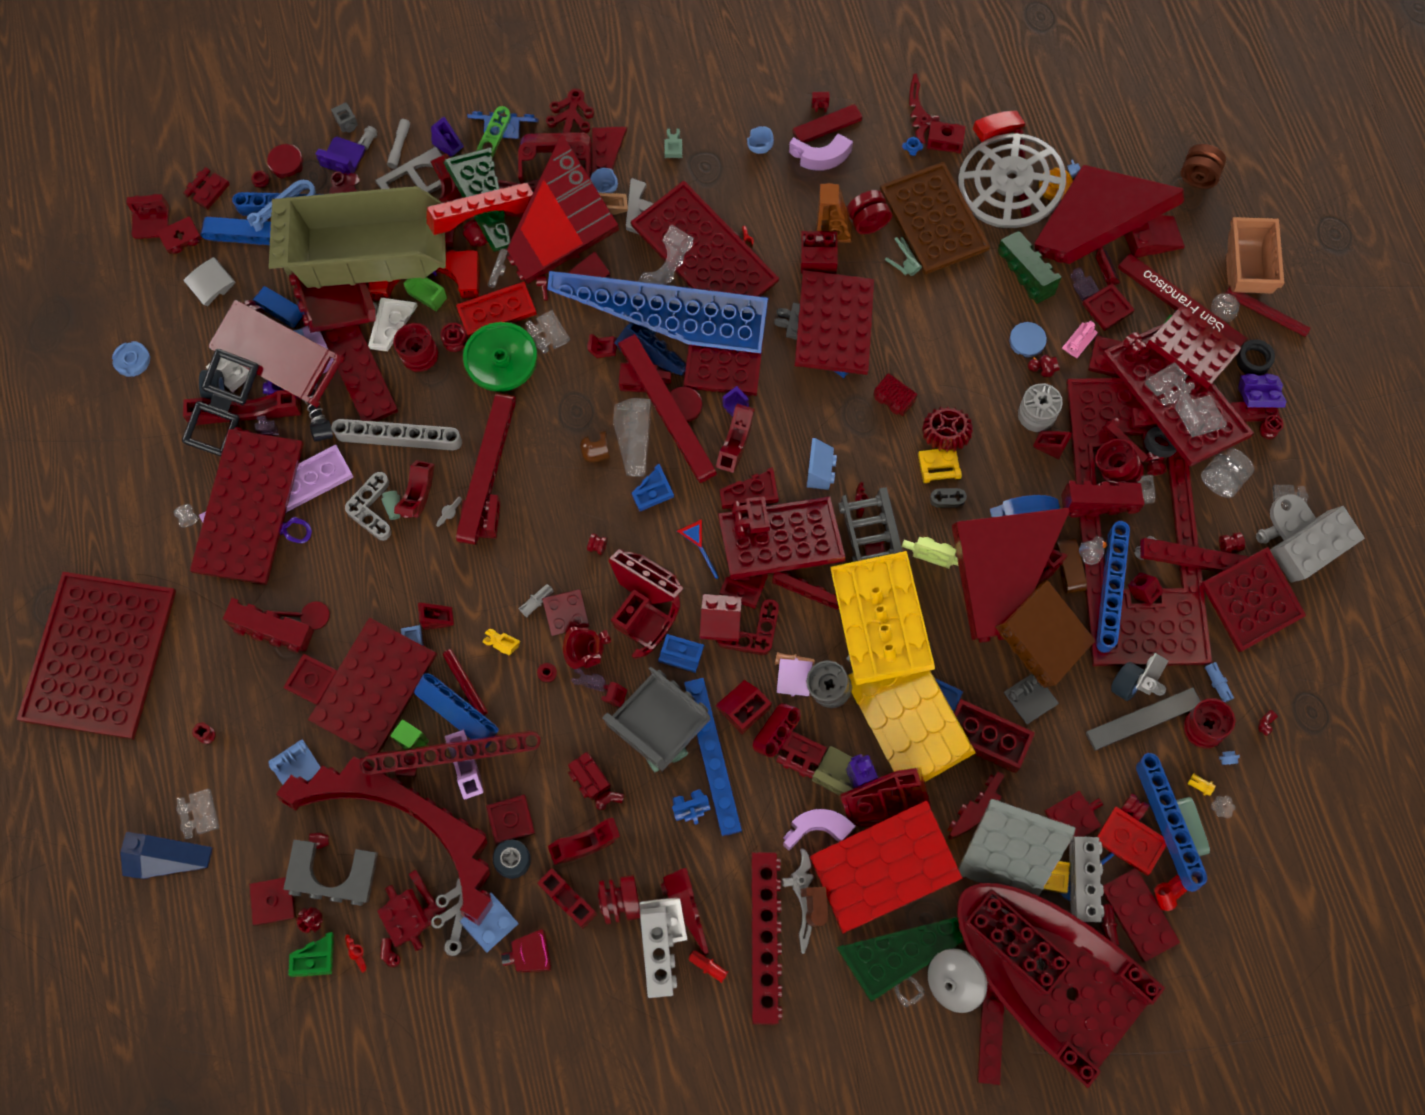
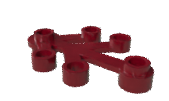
(571, 114)

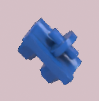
(690, 809)

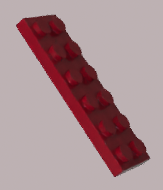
(361, 373)

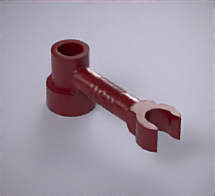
(432, 909)

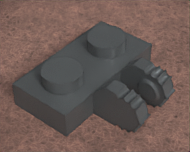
(792, 324)

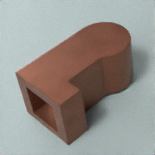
(816, 905)

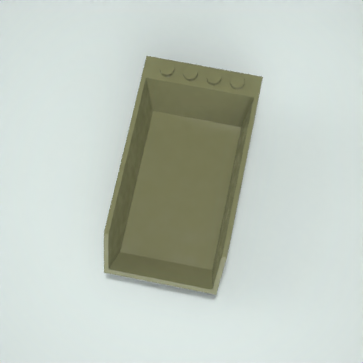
(356, 237)

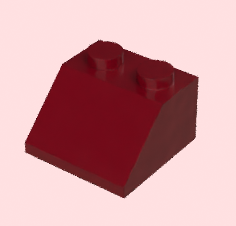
(720, 617)

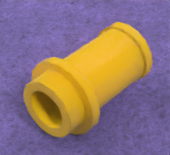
(1202, 785)

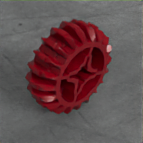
(946, 433)

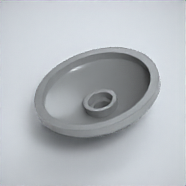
(965, 976)

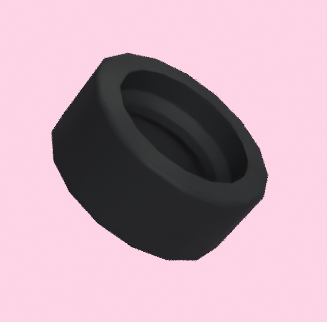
(1258, 345)

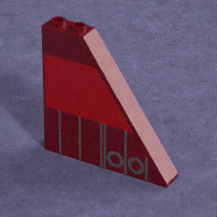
(560, 217)

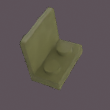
(832, 772)

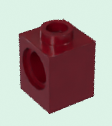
(1145, 588)

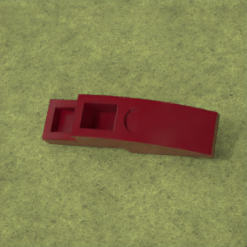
(972, 813)

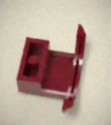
(644, 622)

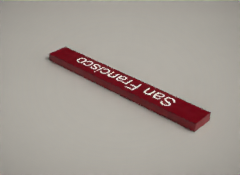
(1175, 297)

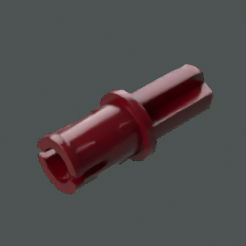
(1109, 924)

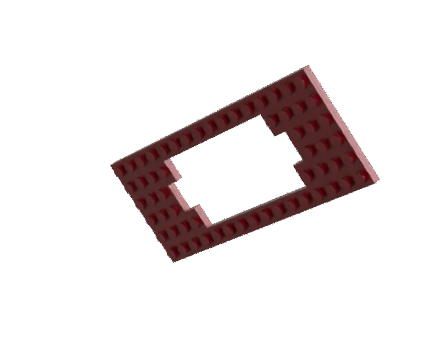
(1179, 622)

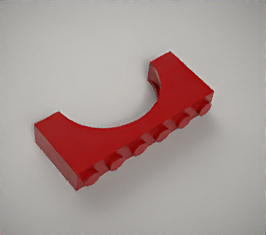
(460, 266)

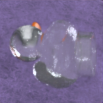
(1092, 550)

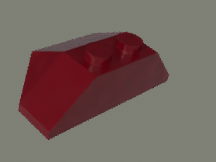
(644, 576)

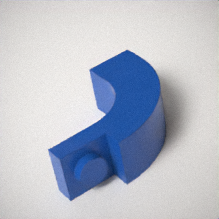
(1025, 505)

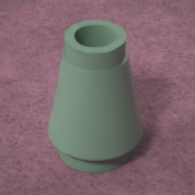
(389, 501)

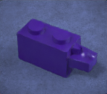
(860, 771)

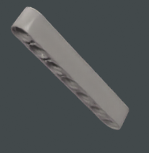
(390, 429)

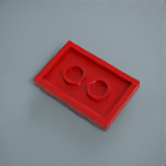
(1131, 841)

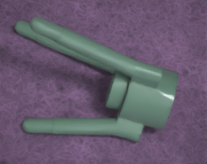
(911, 265)

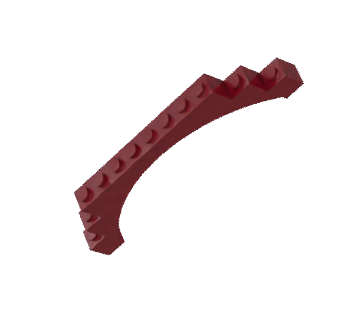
(455, 834)

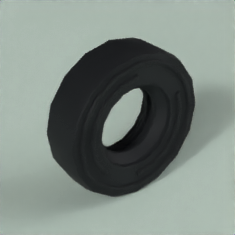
(1155, 448)

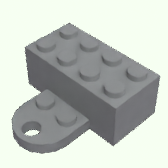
(1310, 540)

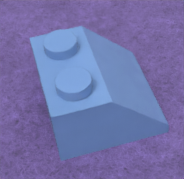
(820, 465)

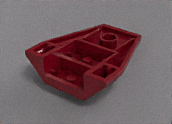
(885, 797)

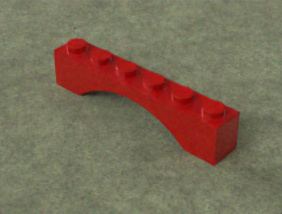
(448, 215)

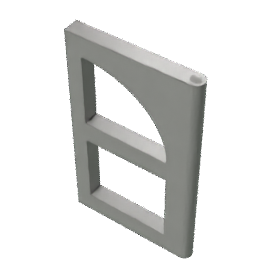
(420, 161)

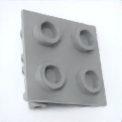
(1148, 681)

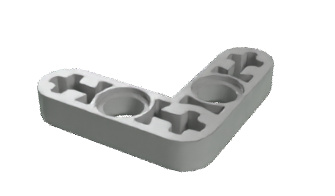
(363, 510)

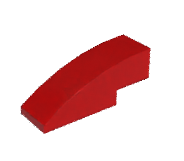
(998, 124)

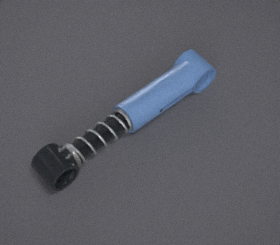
(319, 426)

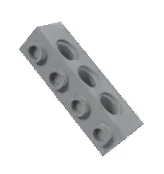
(658, 985)

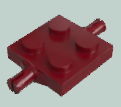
(1076, 813)
(403, 918)

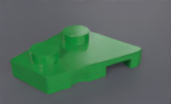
(313, 959)

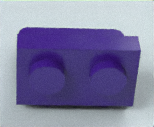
(341, 155)

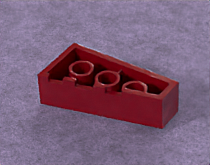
(1102, 498)
(267, 626)

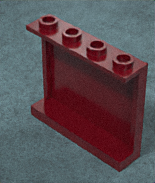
(333, 305)

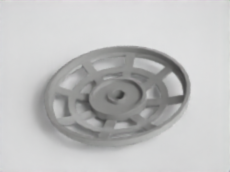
(1012, 187)

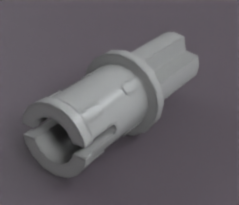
(535, 601)

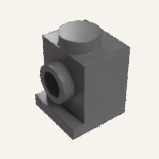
(346, 120)

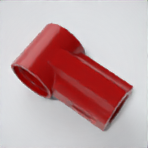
(1169, 893)

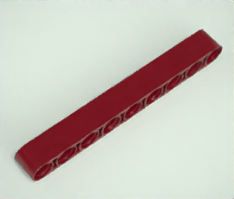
(667, 409)
(485, 469)
(442, 758)

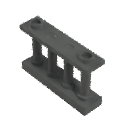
(886, 517)

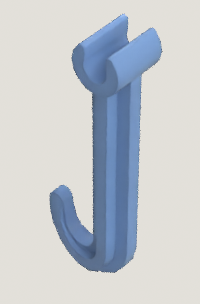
(259, 218)

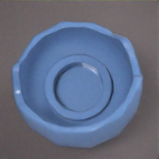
(760, 140)
(604, 180)

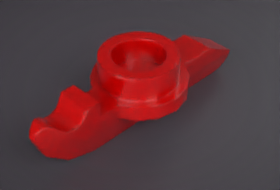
(355, 953)

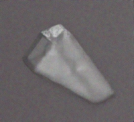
(632, 430)

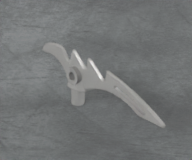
(798, 881)

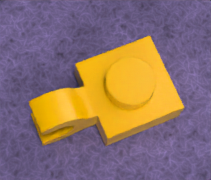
(503, 642)

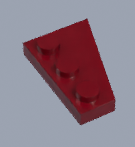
(606, 145)
(757, 486)

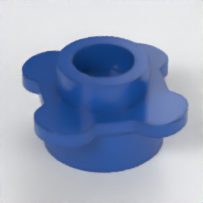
(912, 141)

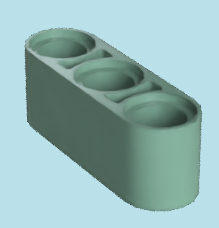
(1194, 825)

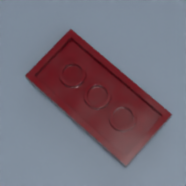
(1140, 915)

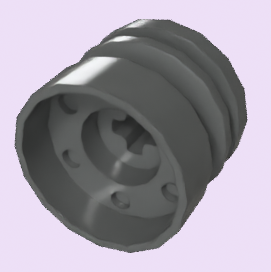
(825, 674)

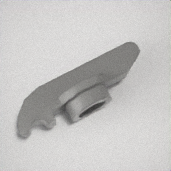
(449, 511)

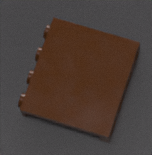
(1046, 635)

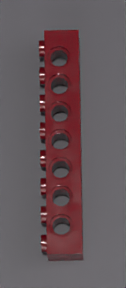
(761, 1015)

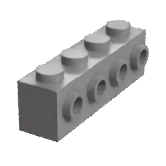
(1085, 878)

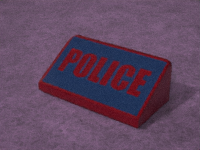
(1107, 267)

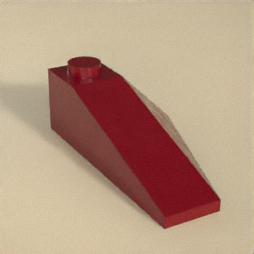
(679, 886)

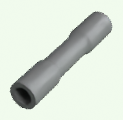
(397, 147)

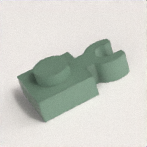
(673, 145)

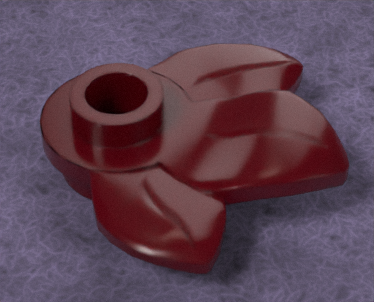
(347, 183)

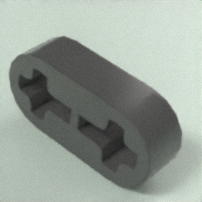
(948, 499)

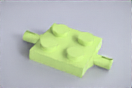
(932, 552)

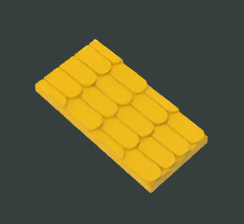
(882, 618)
(913, 723)

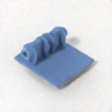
(295, 761)

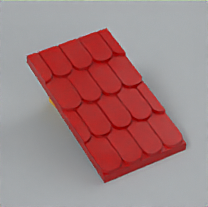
(885, 867)

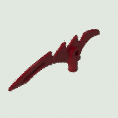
(923, 118)

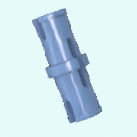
(1219, 682)

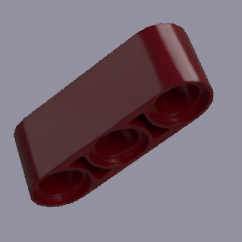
(776, 730)

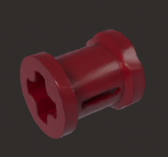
(199, 729)

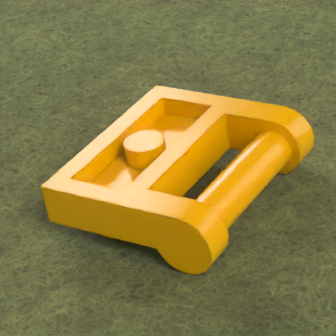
(939, 460)

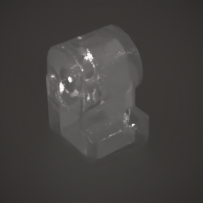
(1148, 489)

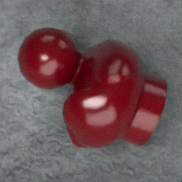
(1048, 365)

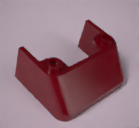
(546, 142)

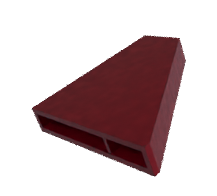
(1101, 209)
(1002, 564)

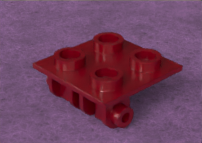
(565, 611)

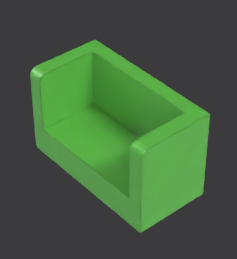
(426, 292)
(408, 736)

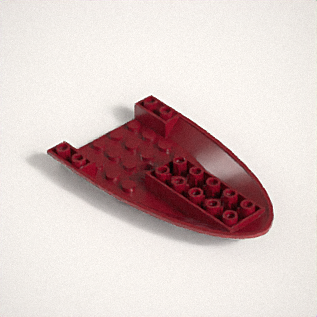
(1107, 981)

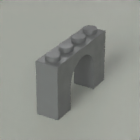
(302, 879)

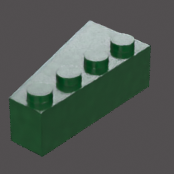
(1029, 267)

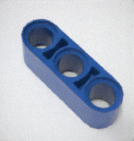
(278, 307)

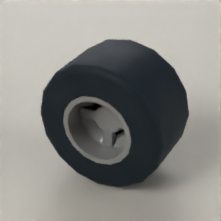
(510, 852)

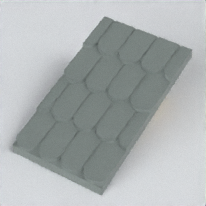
(1015, 848)

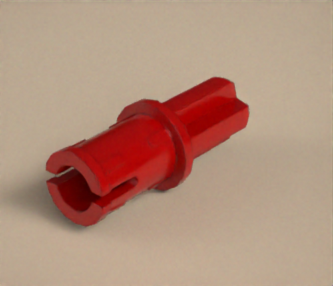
(708, 966)

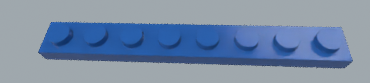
(715, 764)

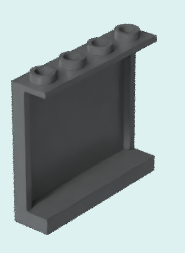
(658, 719)

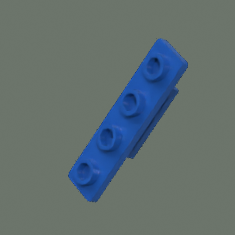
(513, 128)

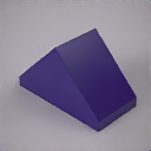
(445, 138)

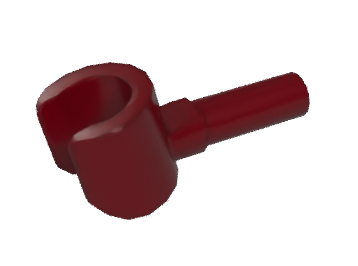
(542, 281)

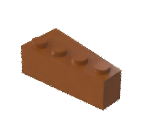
(832, 212)

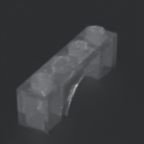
(677, 244)

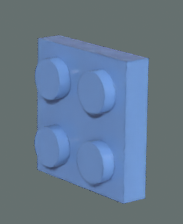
(493, 927)

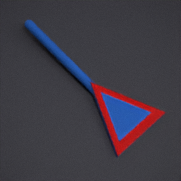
(694, 534)

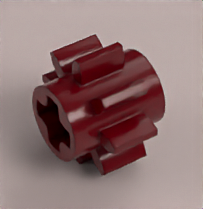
(309, 920)

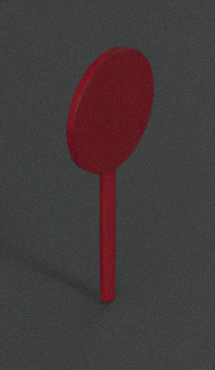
(313, 614)

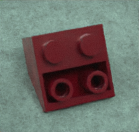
(819, 251)
(744, 706)

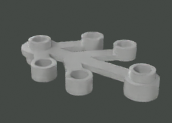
(455, 910)

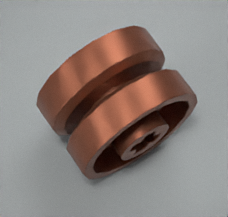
(1203, 166)

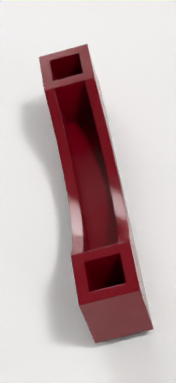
(271, 406)

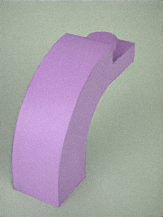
(824, 157)
(467, 771)
(819, 819)

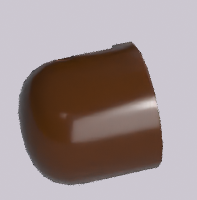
(595, 451)

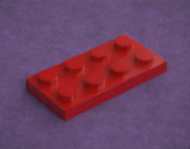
(503, 305)

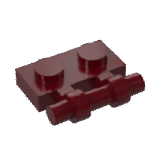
(210, 191)
(757, 516)
(804, 749)

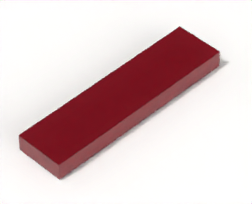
(827, 124)

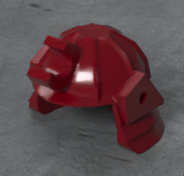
(584, 647)

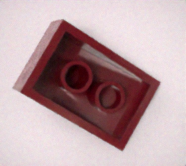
(1155, 237)

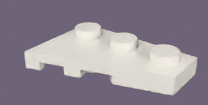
(390, 317)

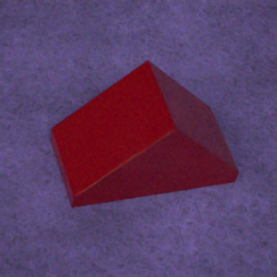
(1052, 442)
(435, 616)

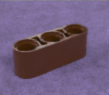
(1072, 568)

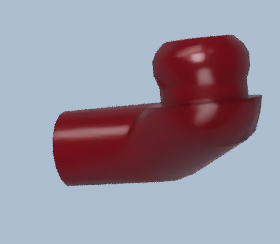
(1265, 721)
(607, 797)

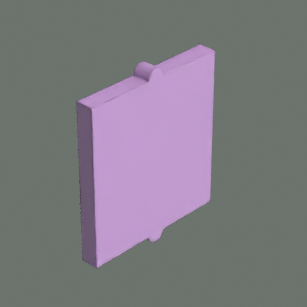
(793, 677)

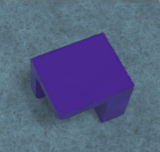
(732, 398)

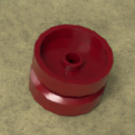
(869, 212)

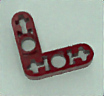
(760, 635)

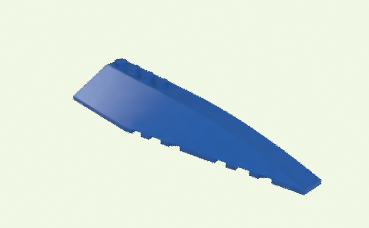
(678, 312)

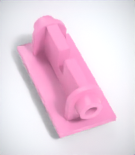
(1080, 339)

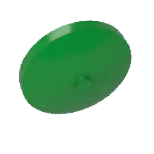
(500, 356)

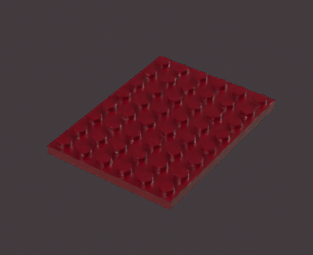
(97, 655)

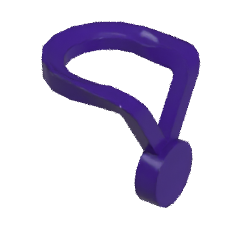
(298, 521)

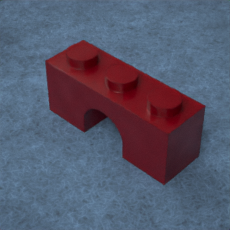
(567, 898)

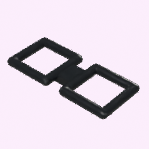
(220, 400)

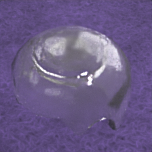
(1225, 307)

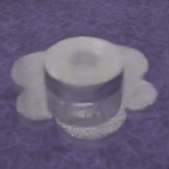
(1220, 810)

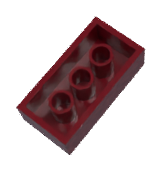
(994, 736)

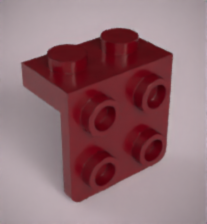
(148, 215)

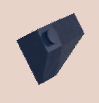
(654, 348)
(155, 856)

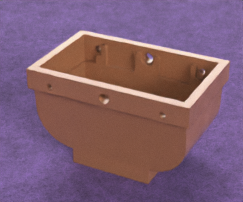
(1254, 255)

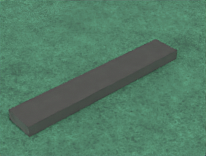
(1143, 719)

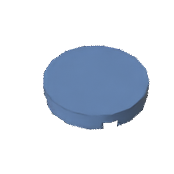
(1027, 339)
(131, 359)

